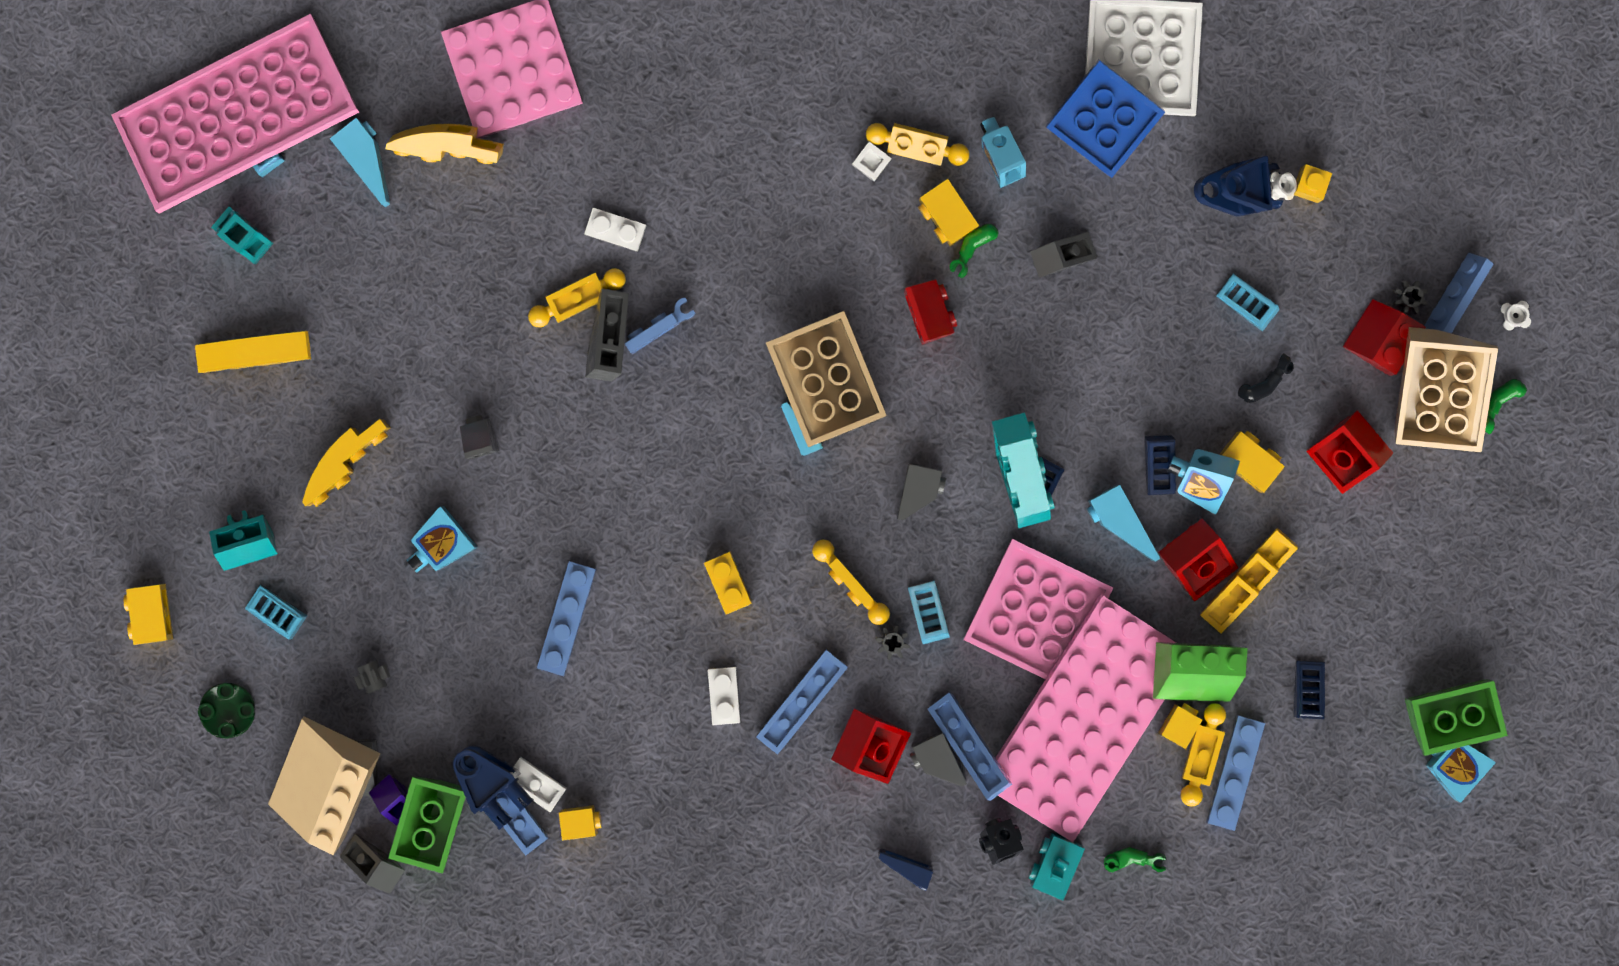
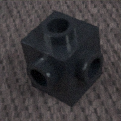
(1001, 840)

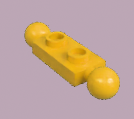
(917, 144)
(575, 297)
(877, 612)
(1203, 755)

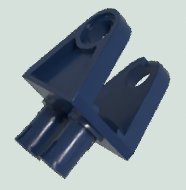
(1240, 188)
(488, 780)

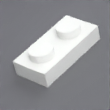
(615, 229)
(724, 695)
(539, 785)

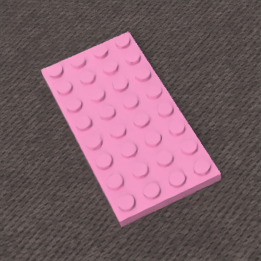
(234, 113)
(1083, 720)

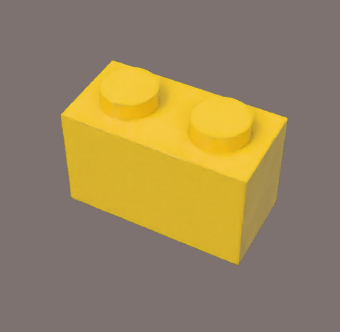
(948, 213)
(1256, 465)
(728, 583)
(148, 614)

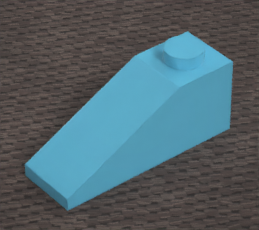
(363, 154)
(1117, 516)

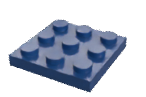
(1105, 118)

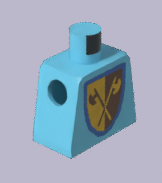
(1005, 161)
(1205, 478)
(440, 542)
(1459, 770)

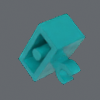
(243, 541)
(1056, 865)

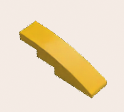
(253, 352)
(1249, 580)

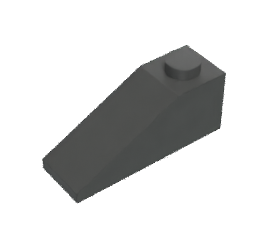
(607, 336)

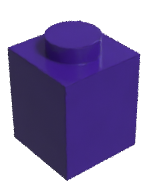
(389, 798)

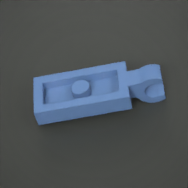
(661, 325)

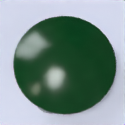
(227, 710)

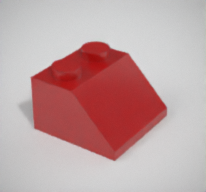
(929, 311)
(1381, 337)
(1350, 452)
(1198, 559)
(870, 746)

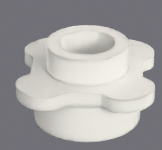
(1288, 186)
(1521, 309)

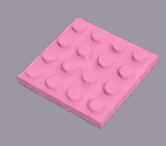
(511, 67)
(1032, 609)

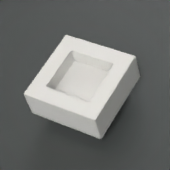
(871, 161)

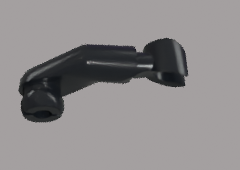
(1266, 387)

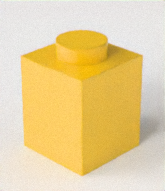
(1312, 183)
(1181, 725)
(579, 822)

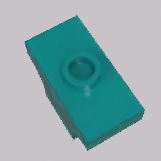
(241, 235)

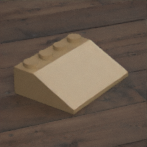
(826, 379)
(1444, 391)
(322, 784)

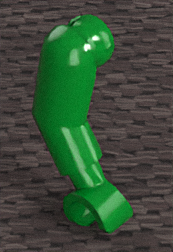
(973, 240)
(1504, 393)
(1129, 856)

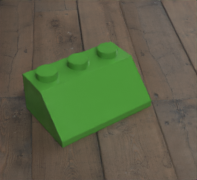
(1198, 671)
(1456, 716)
(428, 824)

